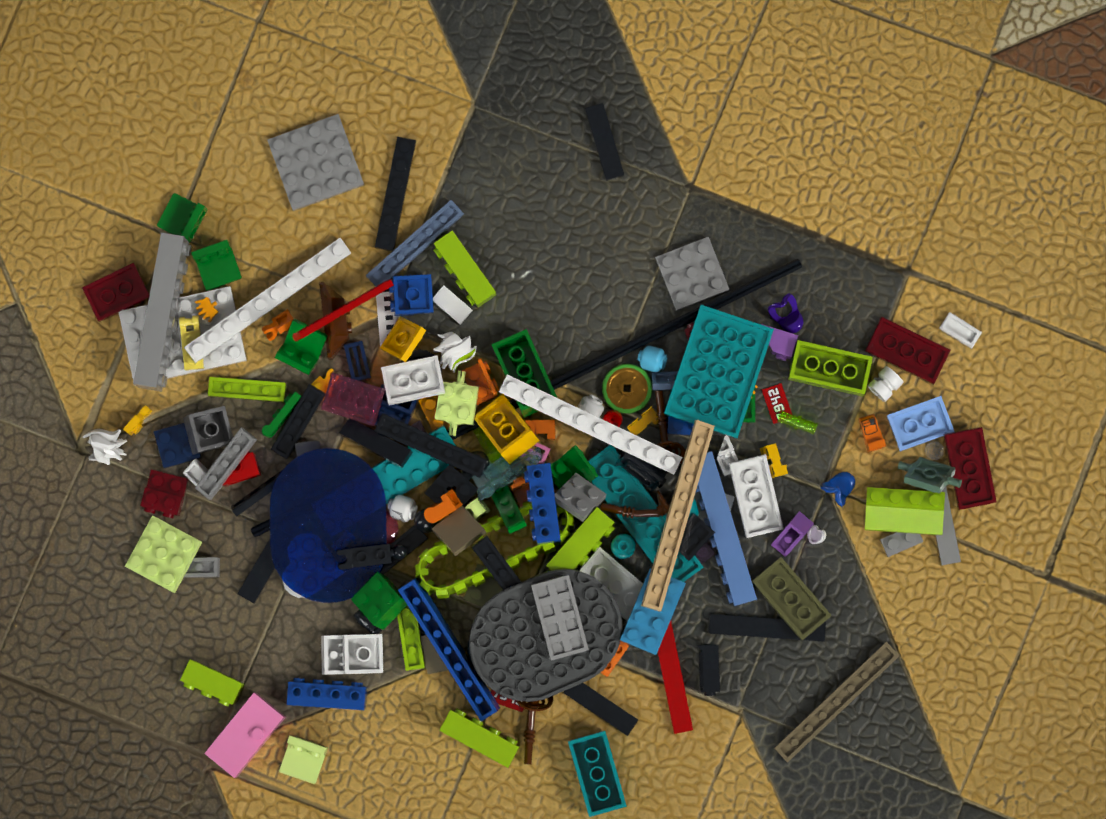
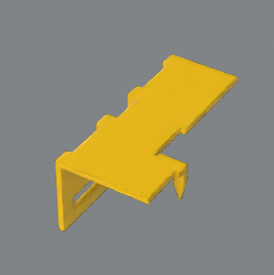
(646, 419)
(778, 469)

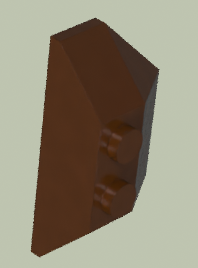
(338, 329)

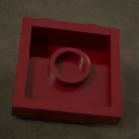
(164, 494)

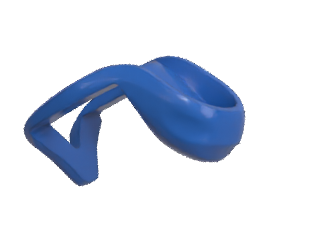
(841, 485)

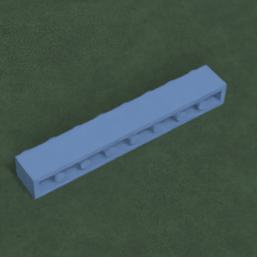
(725, 539)

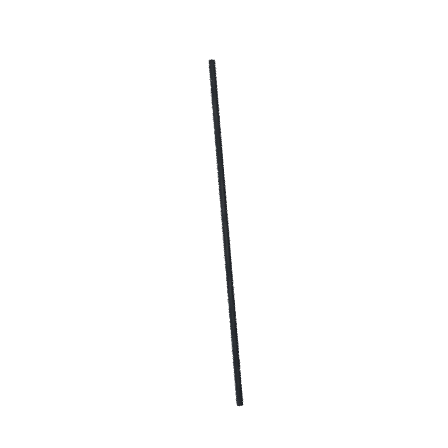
(631, 346)

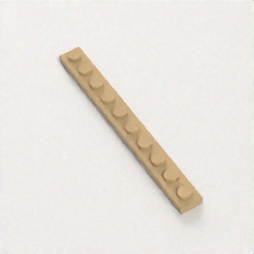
(677, 516)

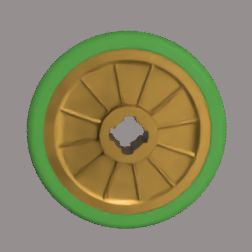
(627, 401)

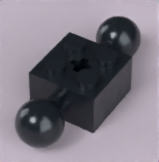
(449, 479)

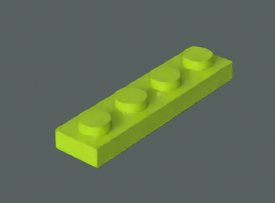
(246, 389)
(410, 640)

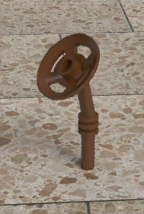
(663, 428)
(662, 509)
(532, 707)

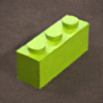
(211, 683)

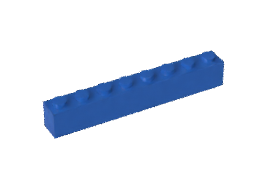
(449, 649)

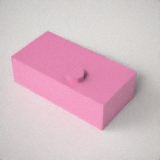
(245, 735)

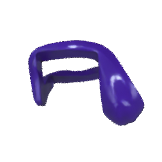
(791, 323)

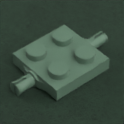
(929, 475)

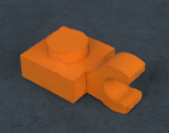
(280, 323)

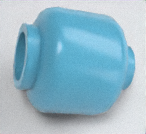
(652, 358)

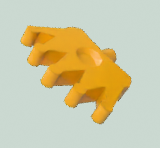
(208, 308)

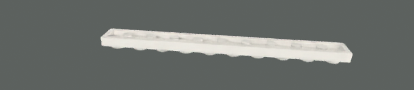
(267, 300)
(590, 424)

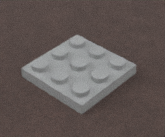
(692, 273)

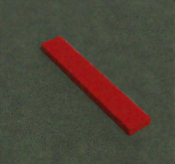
(342, 310)
(674, 683)

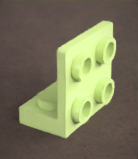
(303, 759)

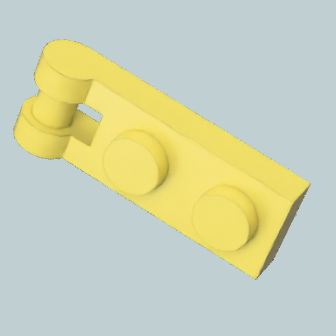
(186, 338)

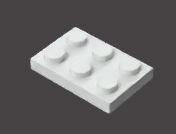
(413, 380)

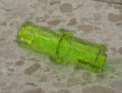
(797, 422)

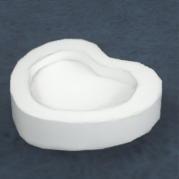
(816, 535)

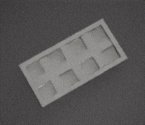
(559, 617)

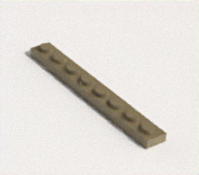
(836, 702)

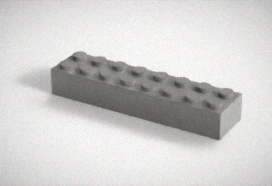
(161, 312)

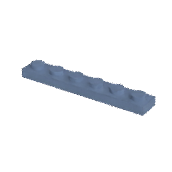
(415, 243)

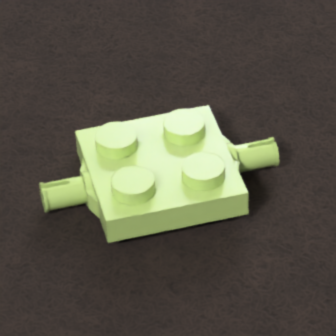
(457, 403)

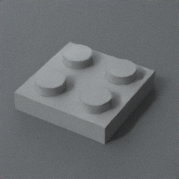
(579, 497)

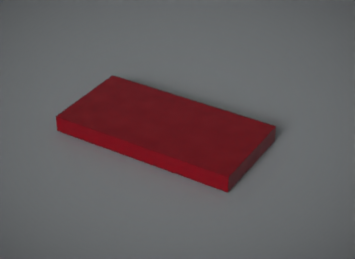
(907, 350)
(969, 456)

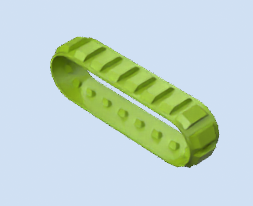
(478, 578)

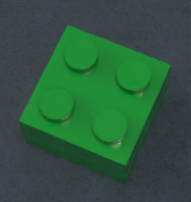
(379, 601)

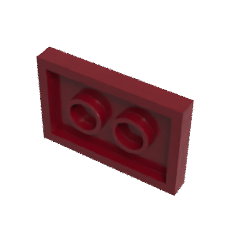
(116, 292)

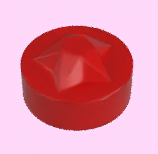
(613, 417)

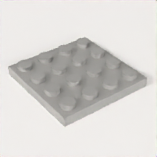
(315, 162)

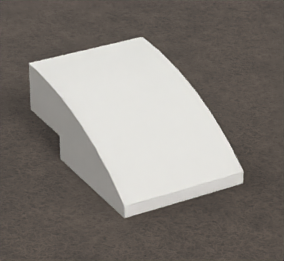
(352, 654)

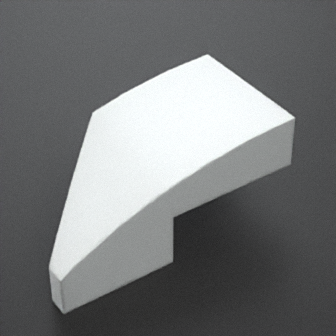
(726, 455)

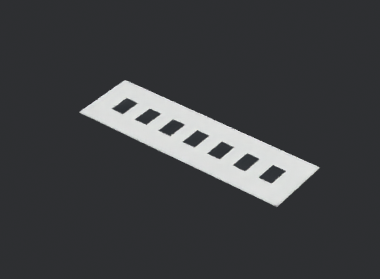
(386, 318)

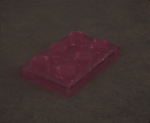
(353, 399)

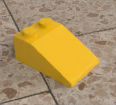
(506, 429)

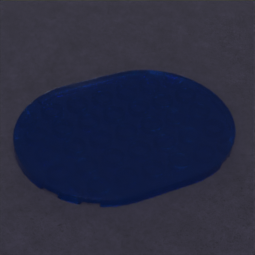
(324, 505)

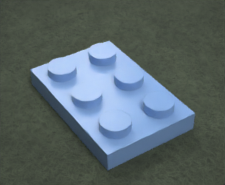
(920, 423)

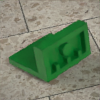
(182, 217)
(217, 265)
(303, 353)
(569, 464)

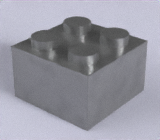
(208, 430)

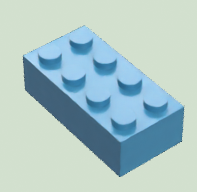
(646, 626)

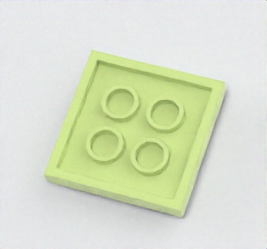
(163, 554)

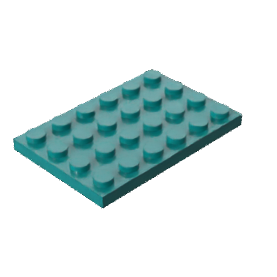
(719, 370)

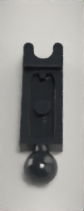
(370, 555)

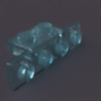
(500, 472)

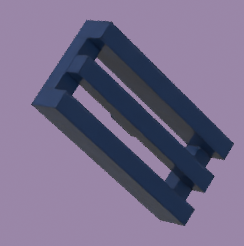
(353, 345)

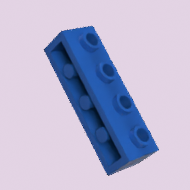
(543, 503)
(326, 695)

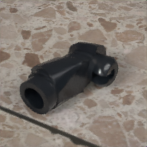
(364, 622)

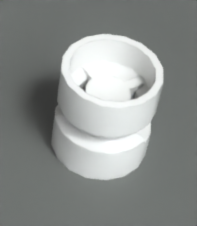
(883, 386)

